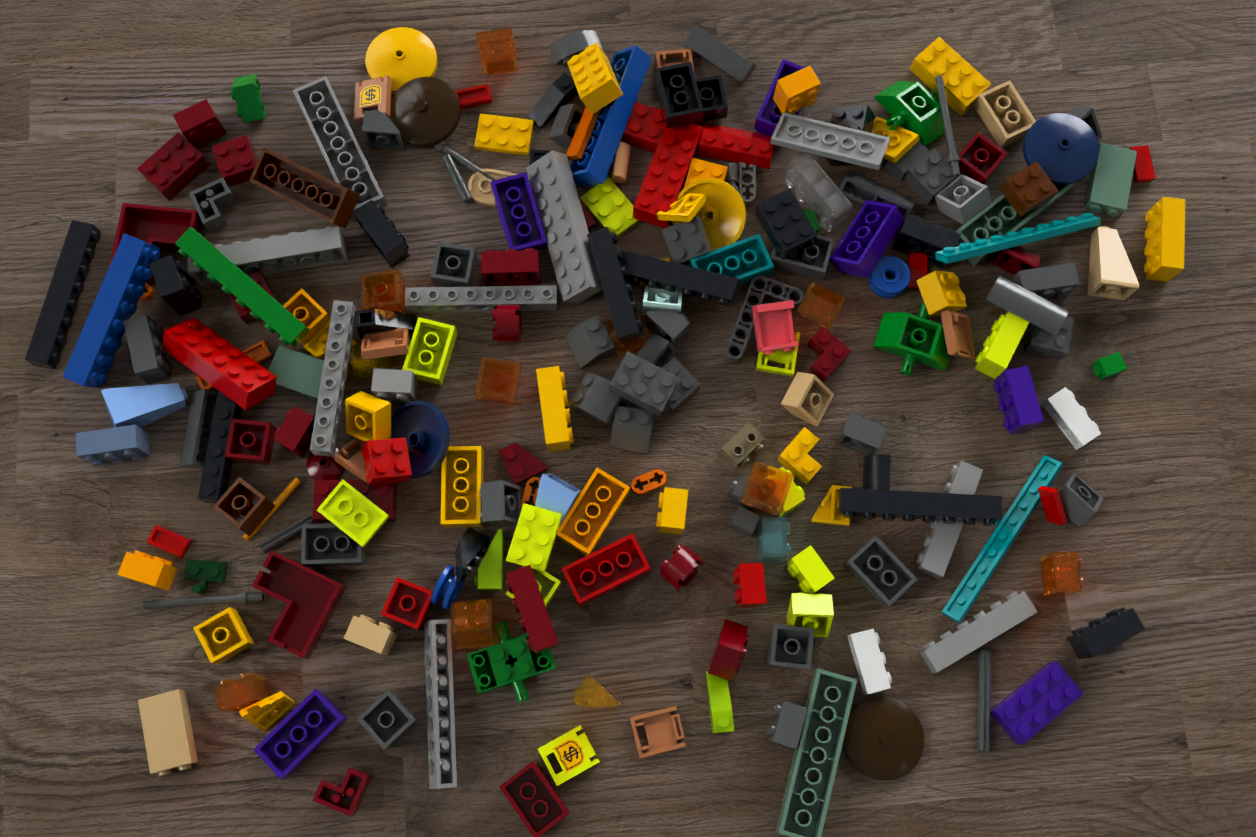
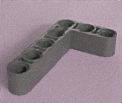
(758, 296)

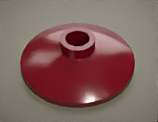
(330, 471)

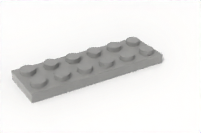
(830, 140)

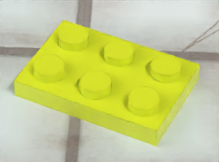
(610, 207)
(353, 513)
(534, 537)

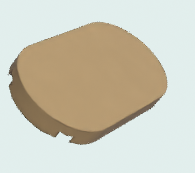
(480, 186)

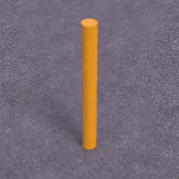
(278, 502)

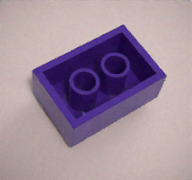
(1018, 400)

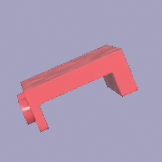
(774, 326)

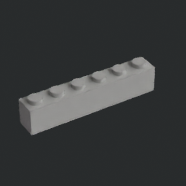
(943, 536)
(977, 632)

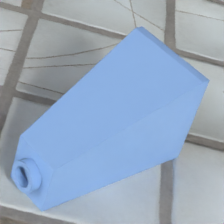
(143, 403)
(556, 495)

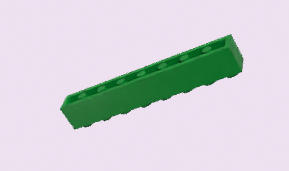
(242, 286)

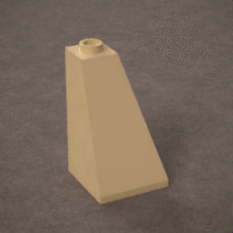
(1110, 267)

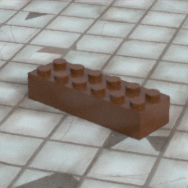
(304, 187)

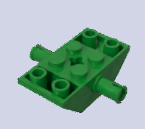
(913, 110)
(897, 337)
(491, 667)

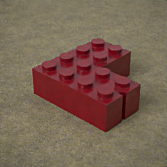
(155, 226)
(309, 602)

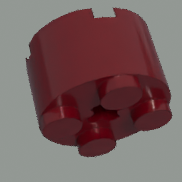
(508, 323)
(680, 567)

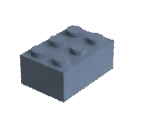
(113, 445)

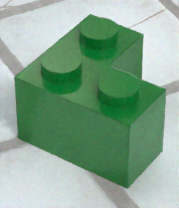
(247, 93)

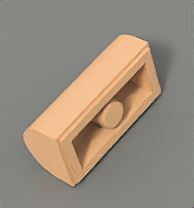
(621, 163)

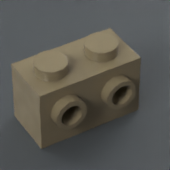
(742, 445)

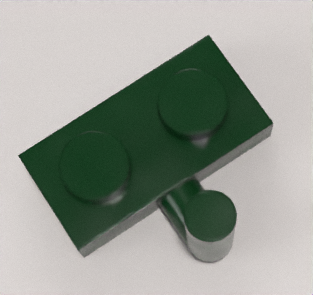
(204, 572)

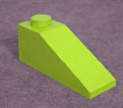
(492, 566)
(719, 704)

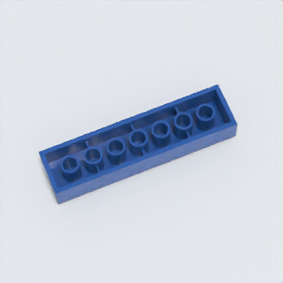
(630, 69)
(113, 304)

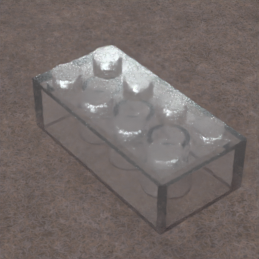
(818, 191)

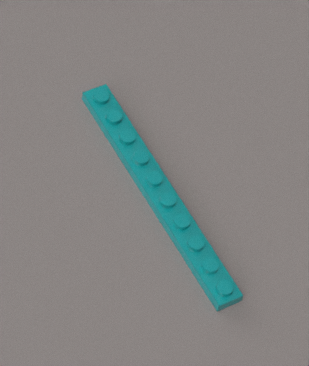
(1014, 238)
(1001, 540)

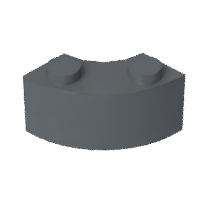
(572, 44)

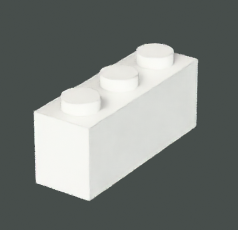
(1071, 418)
(869, 661)

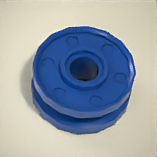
(889, 288)
(447, 588)

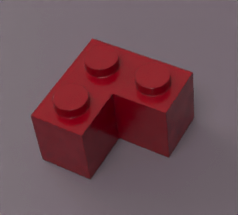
(830, 352)
(729, 650)
(344, 797)

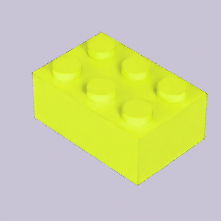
(1001, 344)
(430, 350)

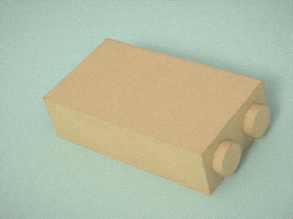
(167, 732)

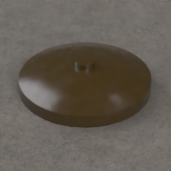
(425, 111)
(883, 738)

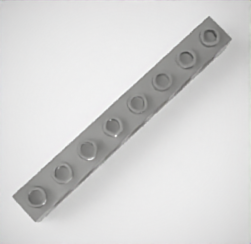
(480, 298)
(333, 379)
(440, 704)

